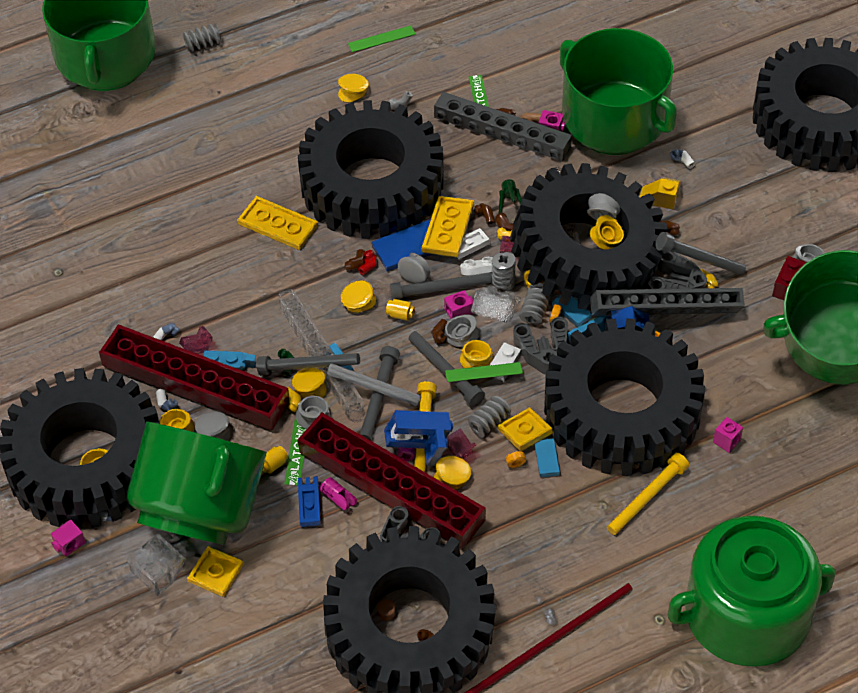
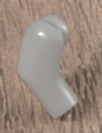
(403, 101)

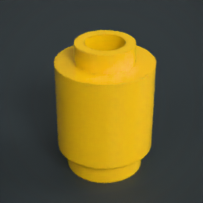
(400, 309)
(274, 459)

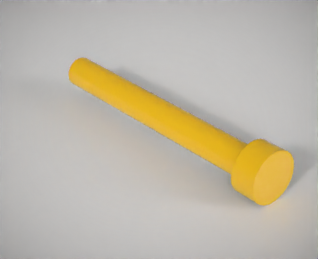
(427, 391)
(677, 464)

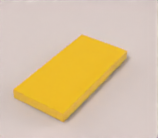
(277, 222)
(448, 226)

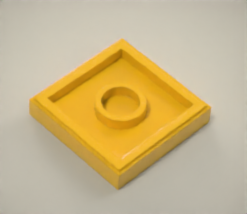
(525, 429)
(215, 571)

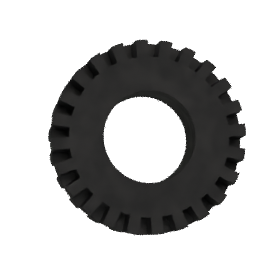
(791, 123)
(372, 202)
(570, 266)
(57, 413)
(615, 435)
(414, 564)

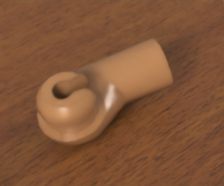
(534, 117)

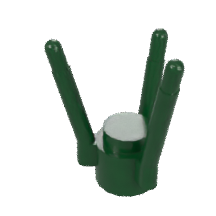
(509, 191)

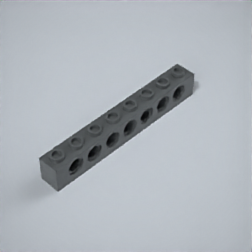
(502, 126)
(669, 301)

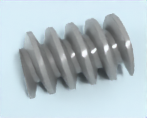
(201, 37)
(503, 270)
(534, 305)
(488, 415)

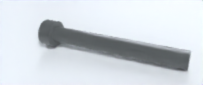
(666, 243)
(398, 291)
(389, 357)
(266, 365)
(472, 394)

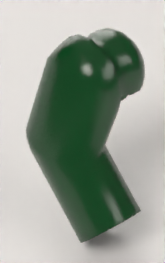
(283, 353)

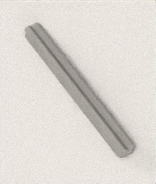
(373, 384)

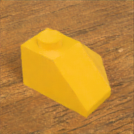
(663, 191)

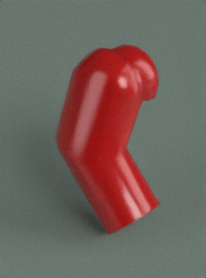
(370, 262)

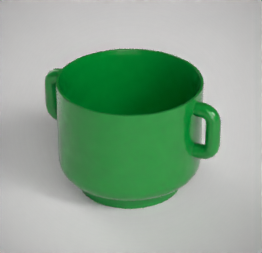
(100, 40)
(617, 90)
(822, 317)
(194, 483)
(752, 591)

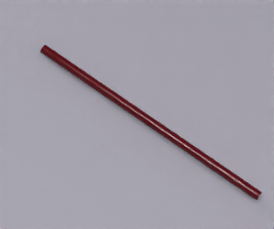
(550, 639)

